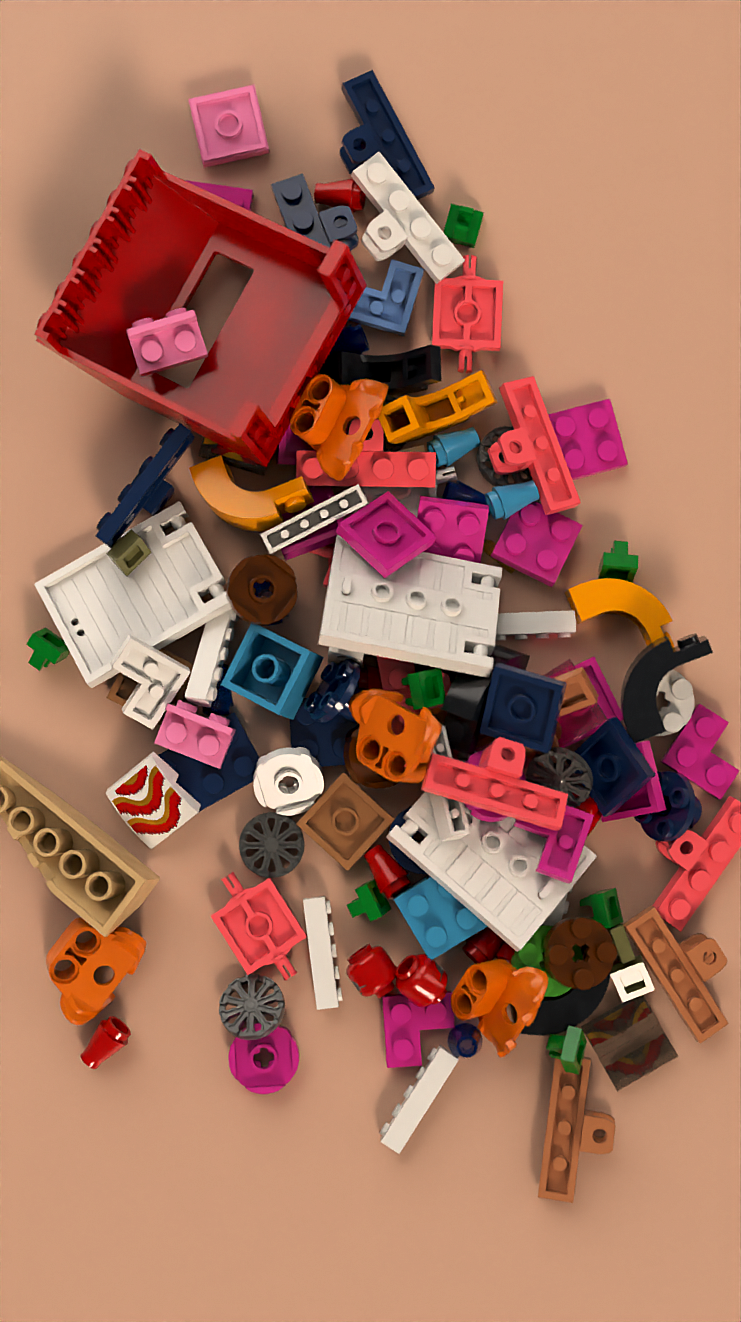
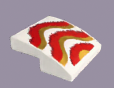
(152, 800)

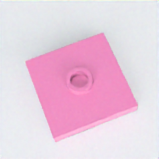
(229, 126)

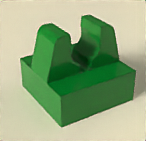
(463, 225)
(618, 563)
(46, 648)
(425, 688)
(369, 901)
(605, 907)
(568, 1048)

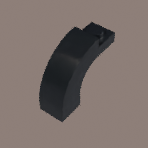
(402, 372)
(644, 677)
(468, 699)
(566, 1009)

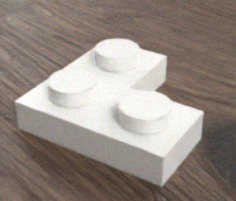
(157, 678)

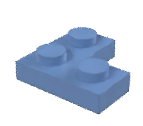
(393, 305)

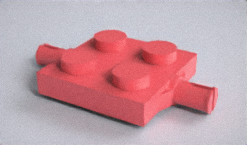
(467, 314)
(259, 926)

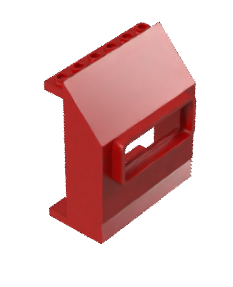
(151, 258)

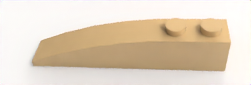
(73, 853)

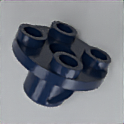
(334, 692)
(681, 811)

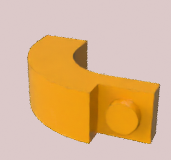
(426, 415)
(245, 508)
(620, 598)

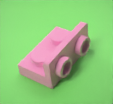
(166, 341)
(195, 735)

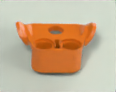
(324, 415)
(374, 713)
(489, 989)
(81, 994)

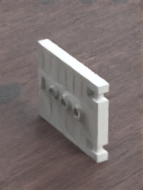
(152, 603)
(415, 614)
(488, 869)

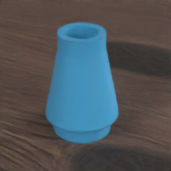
(453, 445)
(511, 498)

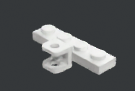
(402, 221)

